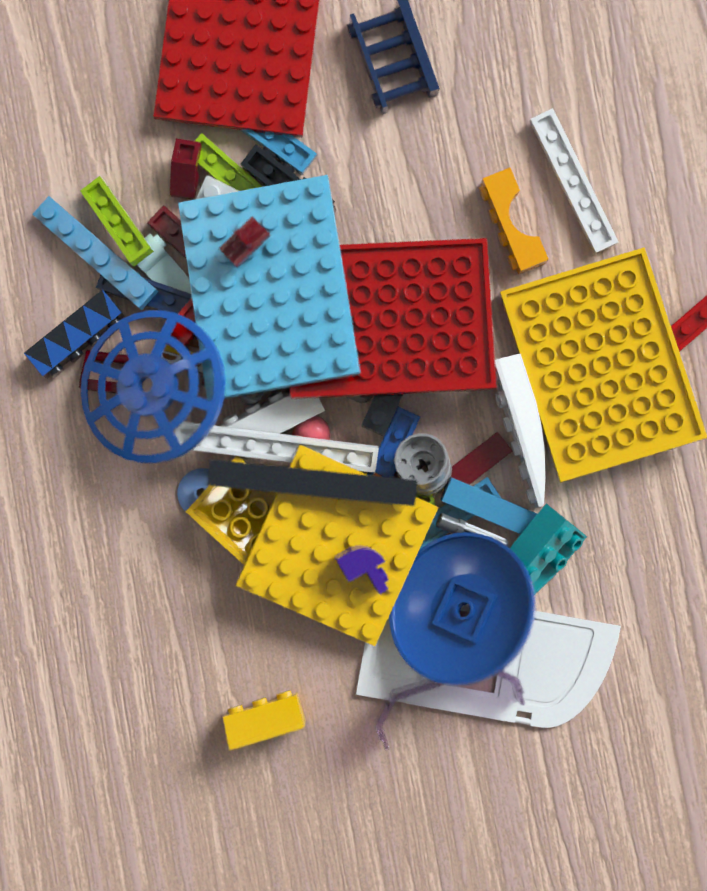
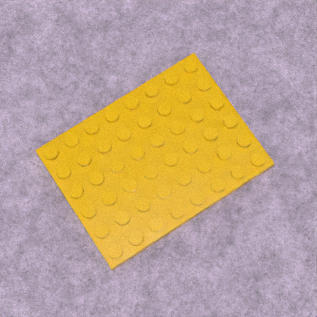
(603, 365)

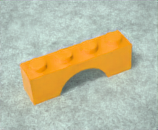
(524, 250)

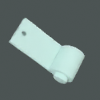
(162, 268)

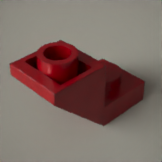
(184, 172)

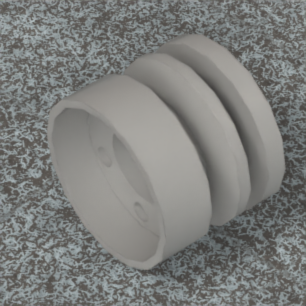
(421, 451)

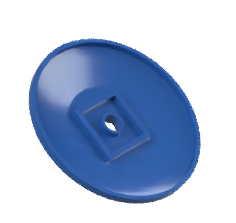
(440, 582)

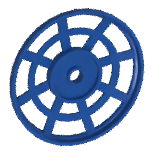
(163, 389)

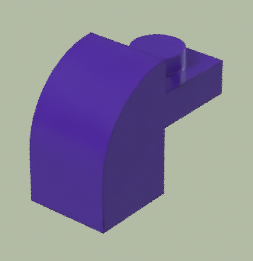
(360, 560)

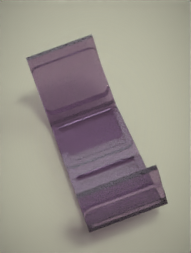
(424, 685)

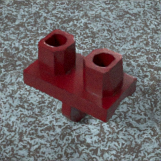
(244, 241)

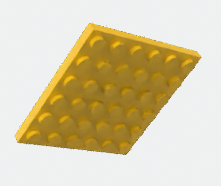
(303, 533)

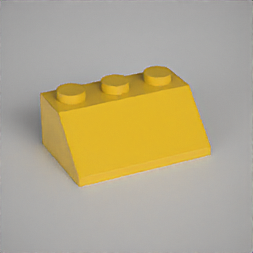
(263, 719)

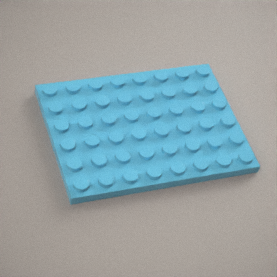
(287, 306)

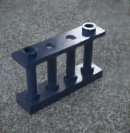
(418, 59)

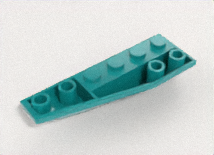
(547, 545)

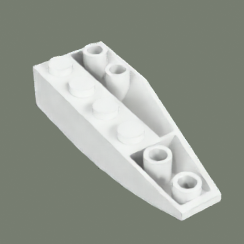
(523, 421)

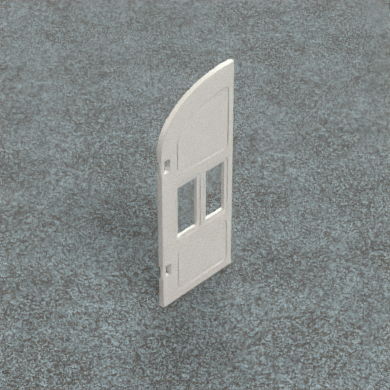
(556, 668)

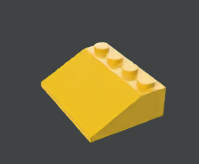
(232, 515)

